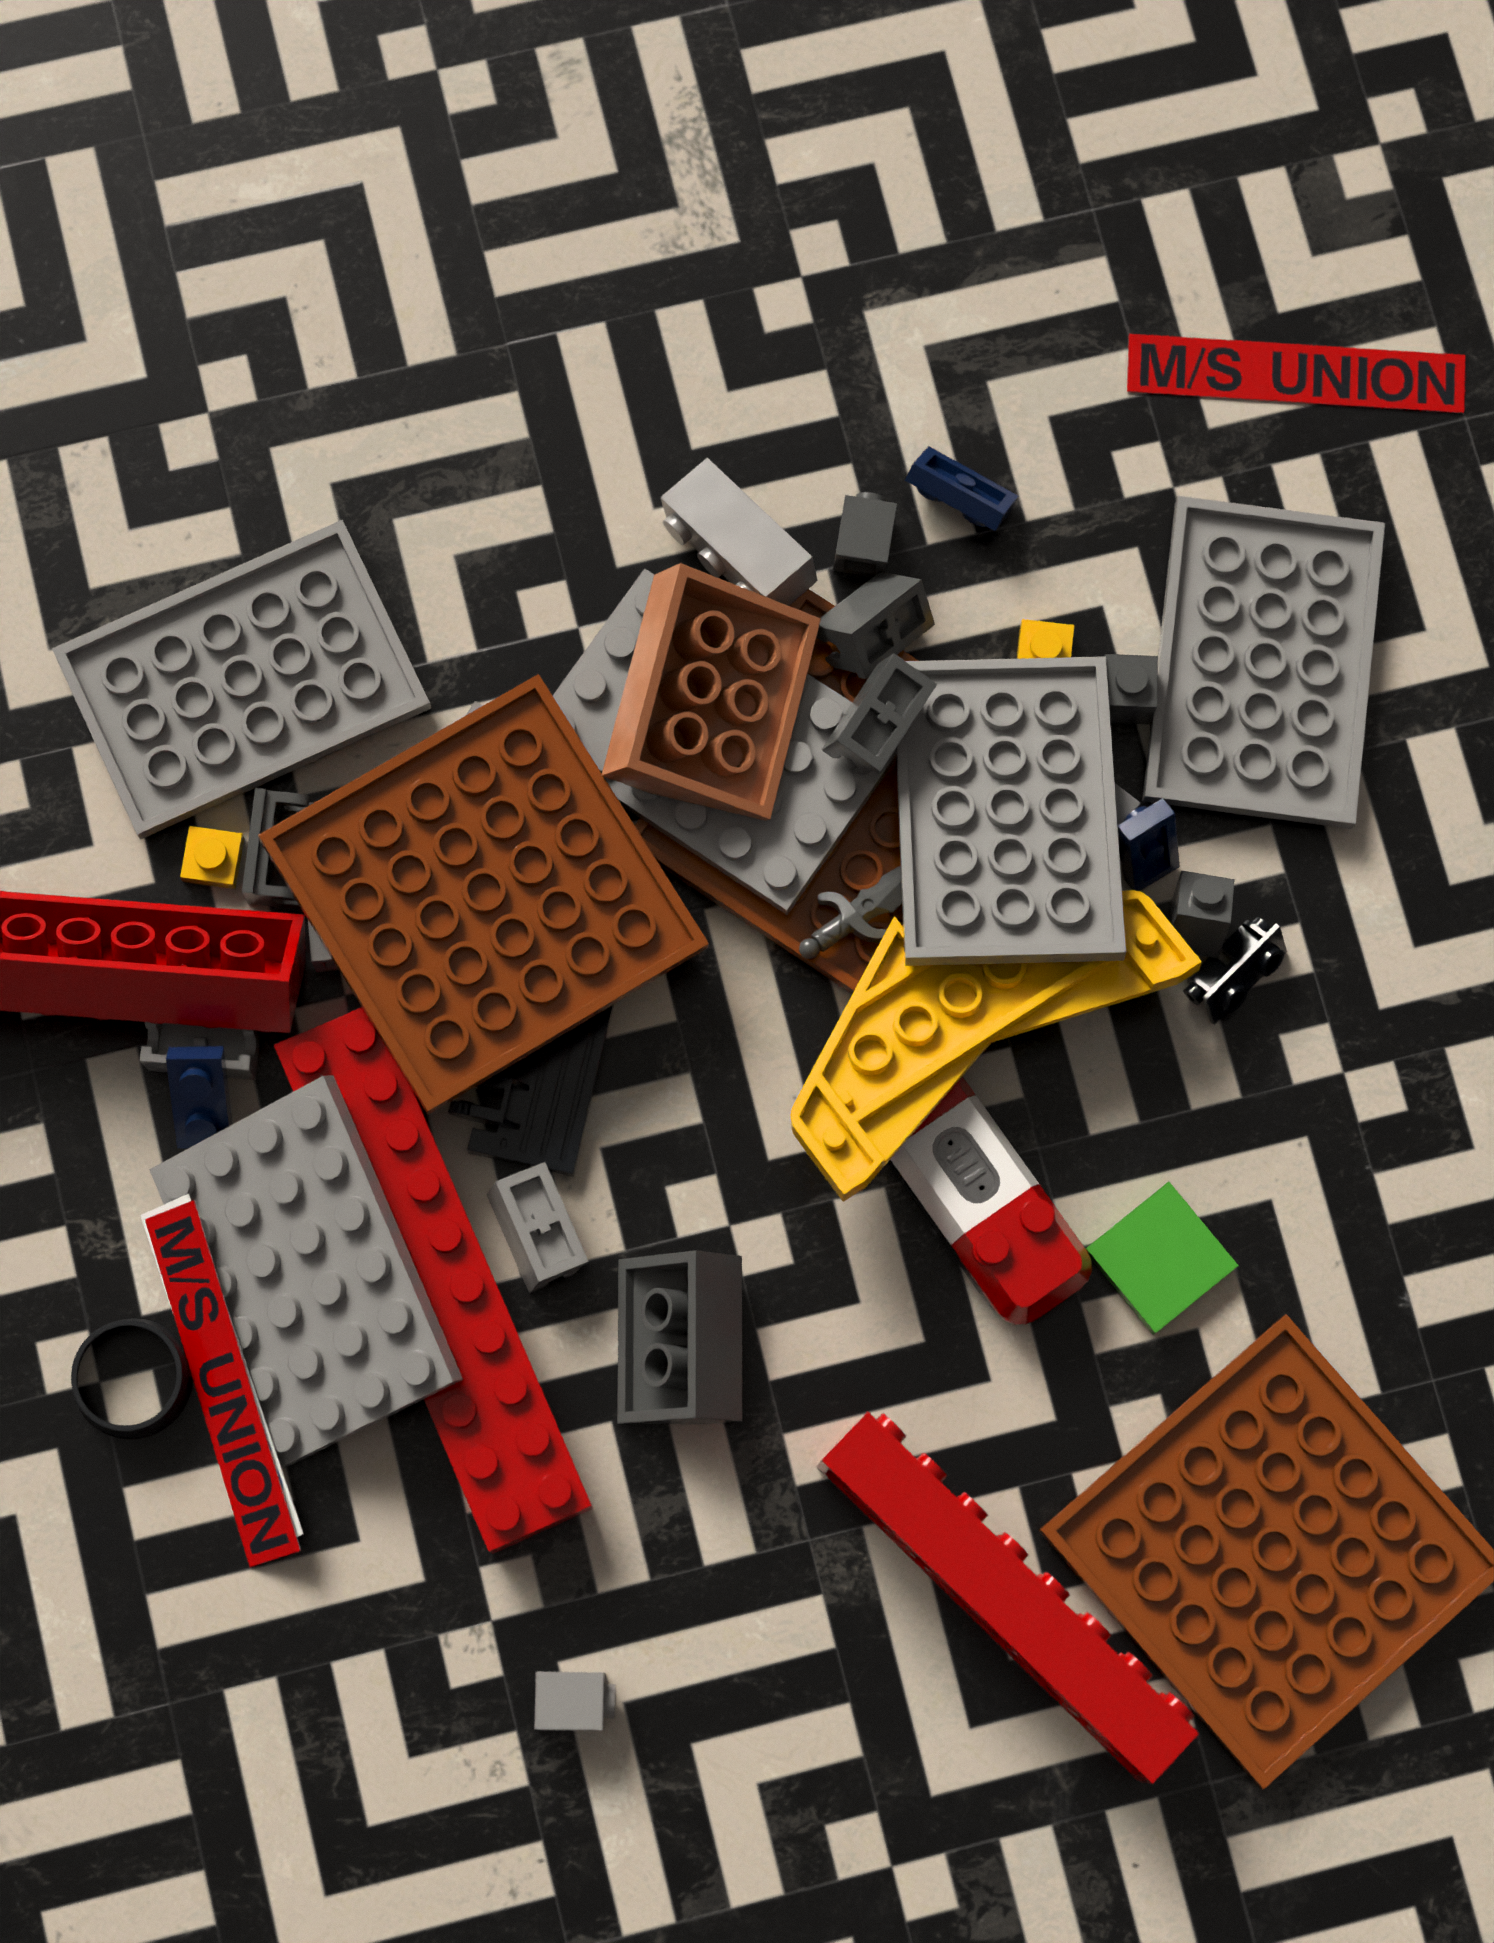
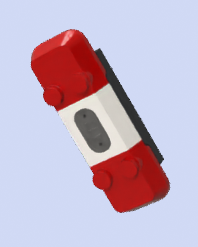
(990, 1210)

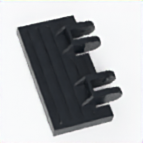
(542, 1101)

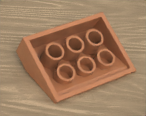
(711, 694)

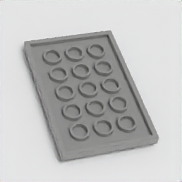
(1264, 662)
(241, 679)
(814, 796)
(1010, 815)
(312, 1270)

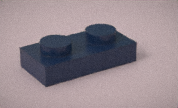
(958, 486)
(1148, 844)
(198, 1093)

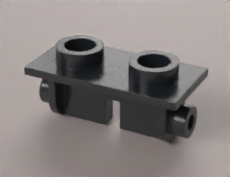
(1254, 953)

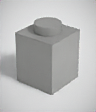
(573, 1701)

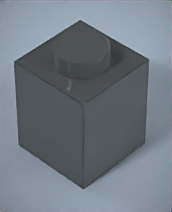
(864, 534)
(1132, 688)
(1202, 911)

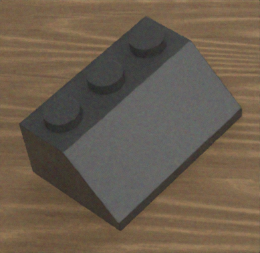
(680, 1338)

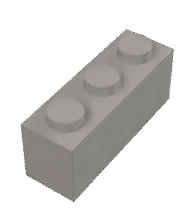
(736, 536)

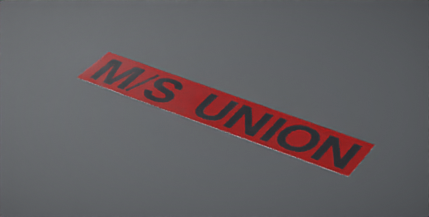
(1296, 373)
(222, 1384)

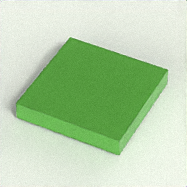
(1161, 1258)

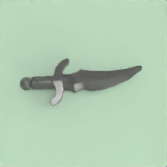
(855, 915)

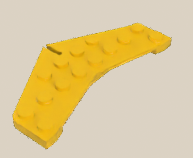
(922, 1027)

